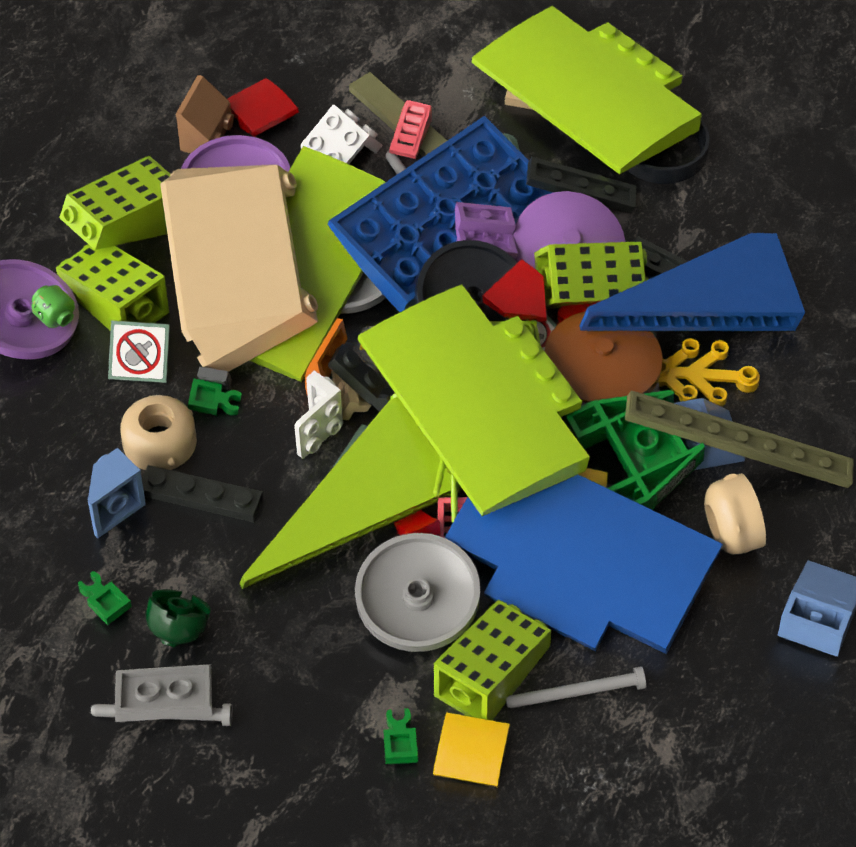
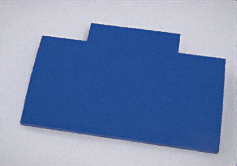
(414, 212)
(589, 562)

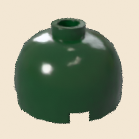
(176, 618)

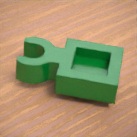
(207, 397)
(105, 600)
(399, 740)

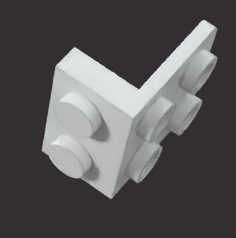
(341, 135)
(323, 415)

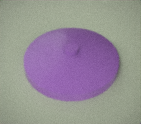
(236, 151)
(564, 219)
(20, 330)

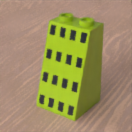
(119, 206)
(589, 271)
(115, 286)
(490, 661)

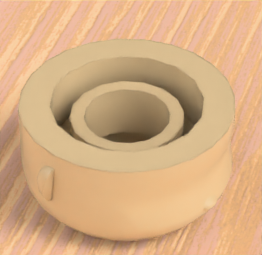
(160, 449)
(735, 514)

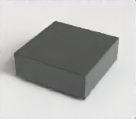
(216, 376)

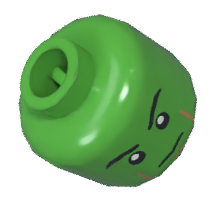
(53, 306)

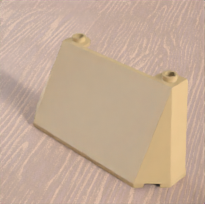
(235, 261)

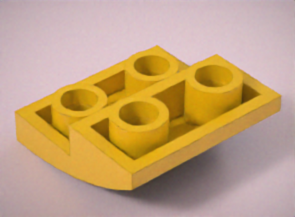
(471, 749)

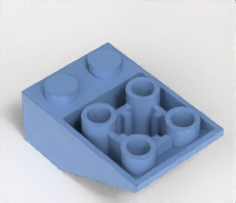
(820, 608)

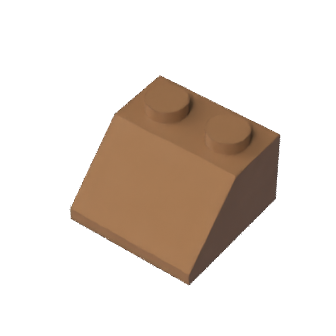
(202, 115)

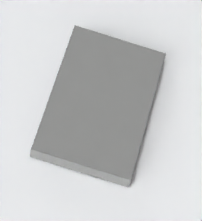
(163, 693)

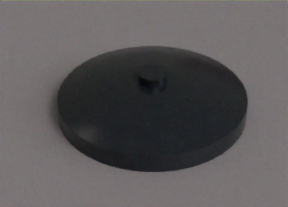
(468, 263)

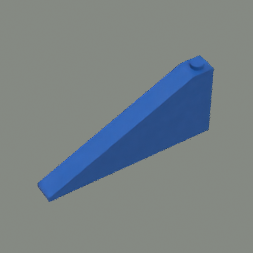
(724, 290)

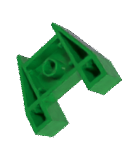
(650, 457)

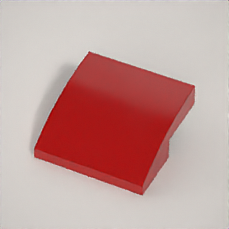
(261, 107)

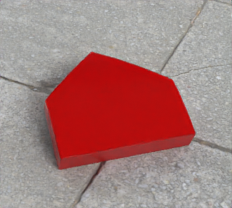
(519, 294)

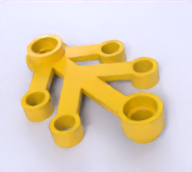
(698, 373)

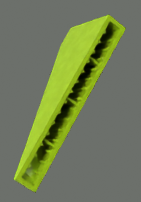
(373, 484)

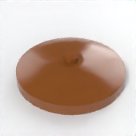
(604, 362)

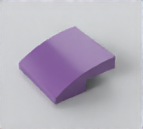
(486, 224)

